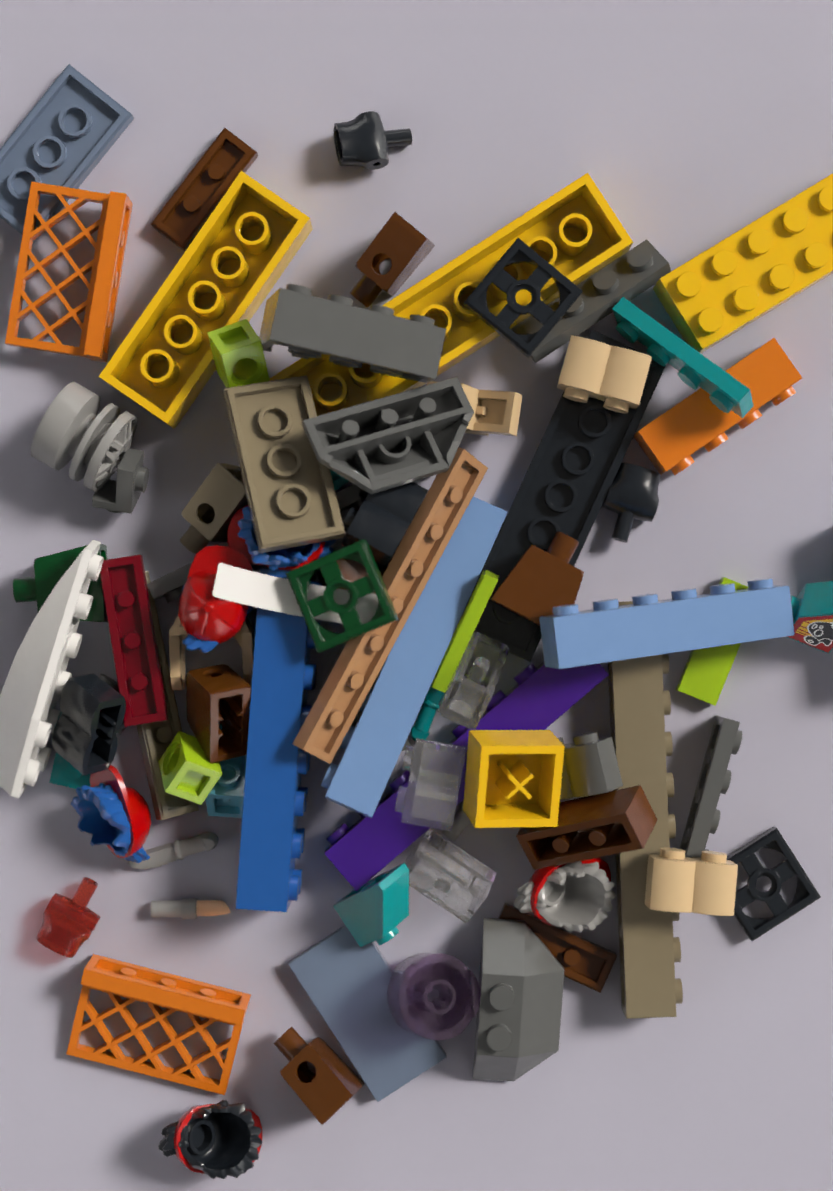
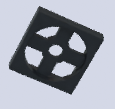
(522, 253)
(805, 891)

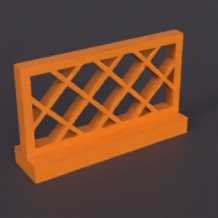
(104, 279)
(158, 990)

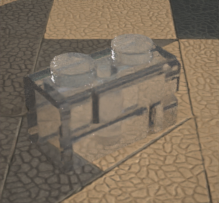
(474, 681)
(449, 875)

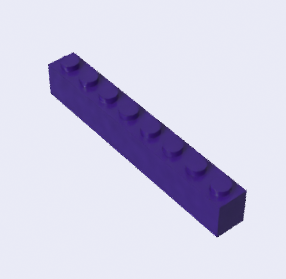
(532, 704)

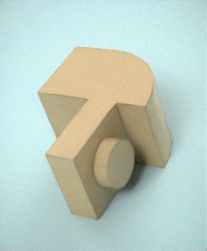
(493, 411)

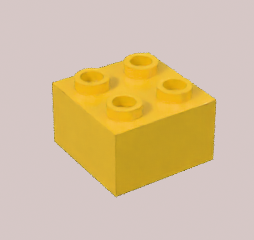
(513, 778)

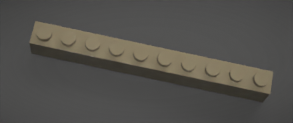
(641, 750)

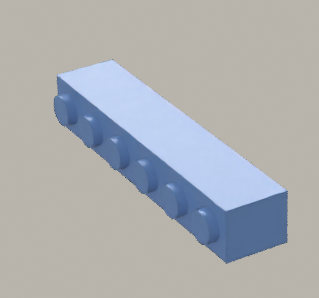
(666, 625)

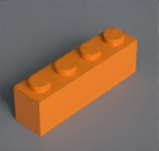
(699, 423)

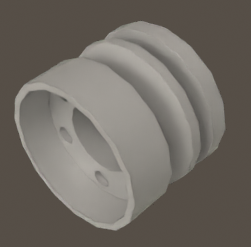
(77, 433)

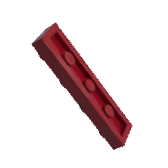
(133, 640)

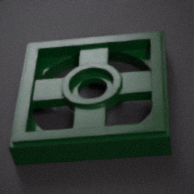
(373, 582)

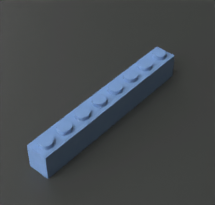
(412, 665)

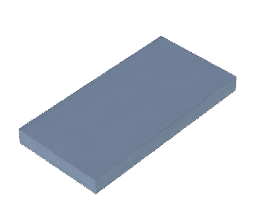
(58, 144)
(351, 996)

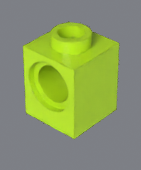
(238, 355)
(187, 770)

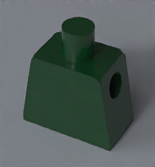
(49, 571)

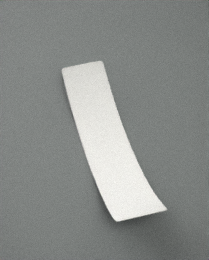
(277, 595)

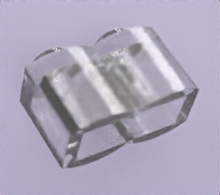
(432, 783)

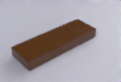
(203, 189)
(580, 958)

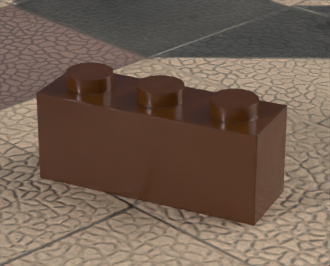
(591, 829)

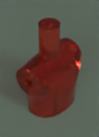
(69, 921)

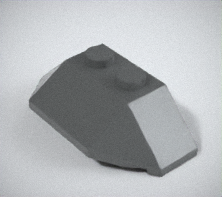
(393, 436)
(518, 1001)

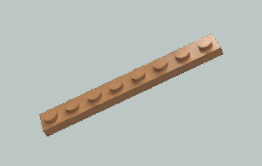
(404, 581)

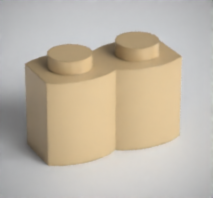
(604, 374)
(691, 883)

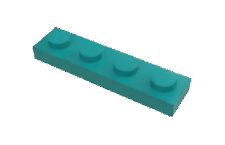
(692, 366)

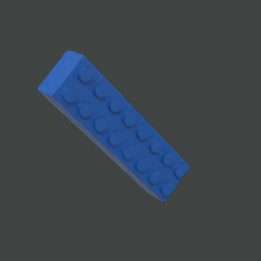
(273, 764)

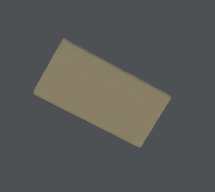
(283, 481)

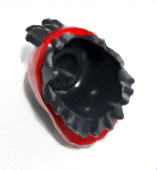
(215, 1139)

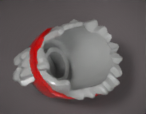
(569, 894)

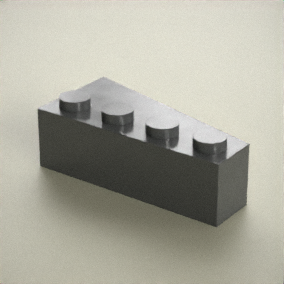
(352, 334)

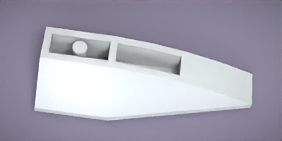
(40, 674)

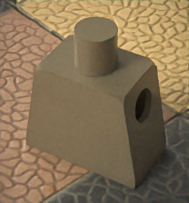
(214, 507)

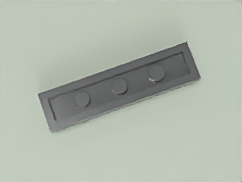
(601, 292)
(712, 781)

